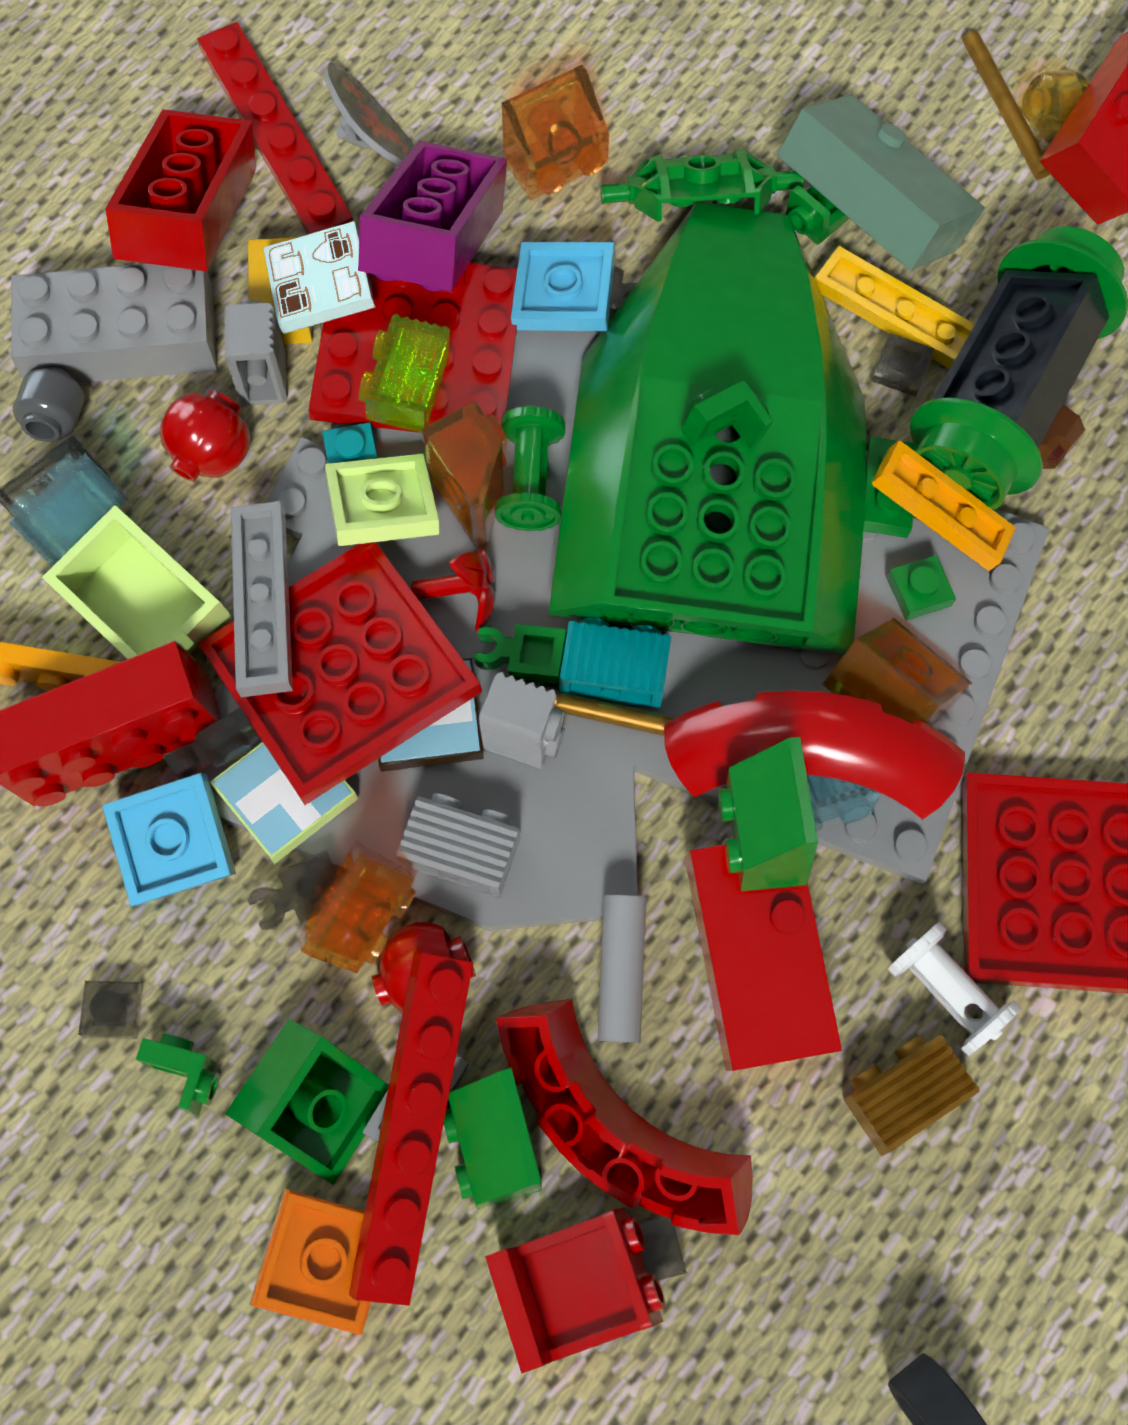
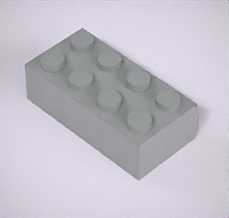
(114, 322)

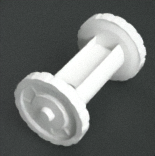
(954, 988)

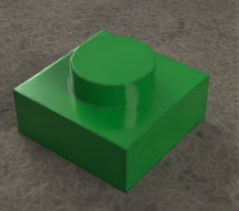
(921, 587)

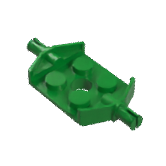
(699, 179)

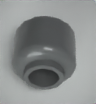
(48, 404)

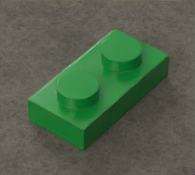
(881, 512)

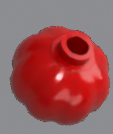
(204, 435)
(398, 956)

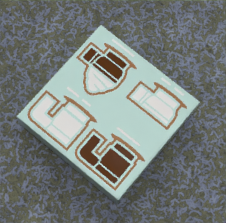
(317, 278)

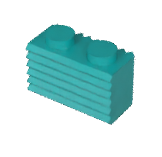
(615, 662)

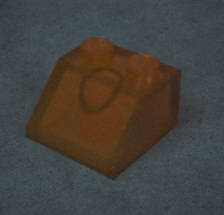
(554, 133)
(467, 467)
(899, 674)
(356, 909)

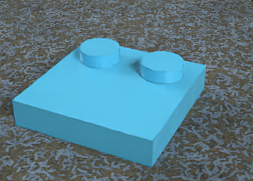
(563, 286)
(168, 839)

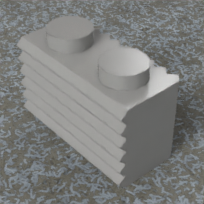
(255, 353)
(521, 721)
(459, 844)

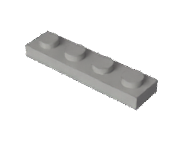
(261, 599)

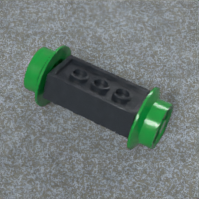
(1021, 362)

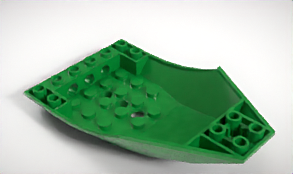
(633, 546)

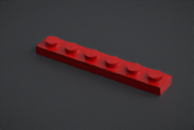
(274, 129)
(411, 1130)

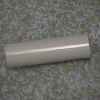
(622, 968)

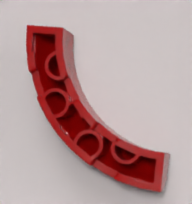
(838, 737)
(608, 1138)

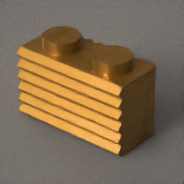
(910, 1093)

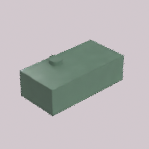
(880, 181)

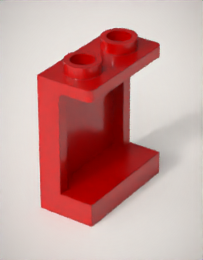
(576, 1289)

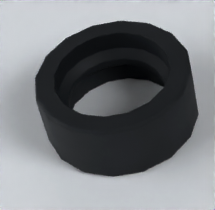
(932, 1396)

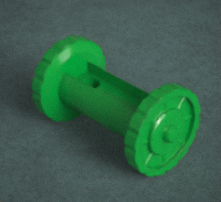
(532, 432)

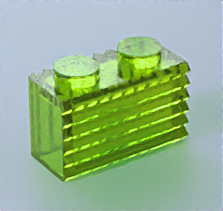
(406, 373)

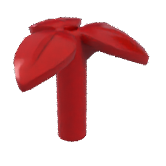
(472, 576)

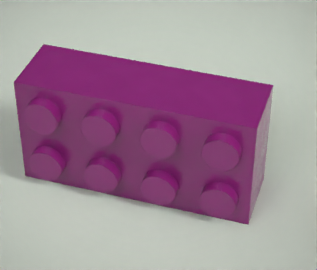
(432, 216)

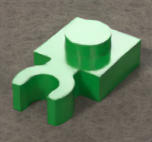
(531, 653)

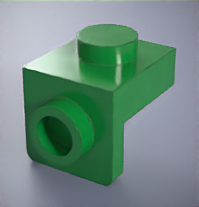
(813, 214)
(733, 406)
(176, 1057)

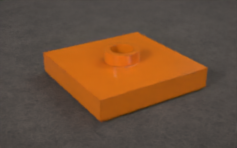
(312, 1263)

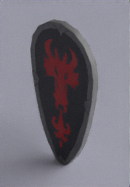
(363, 119)

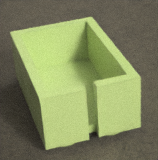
(134, 589)

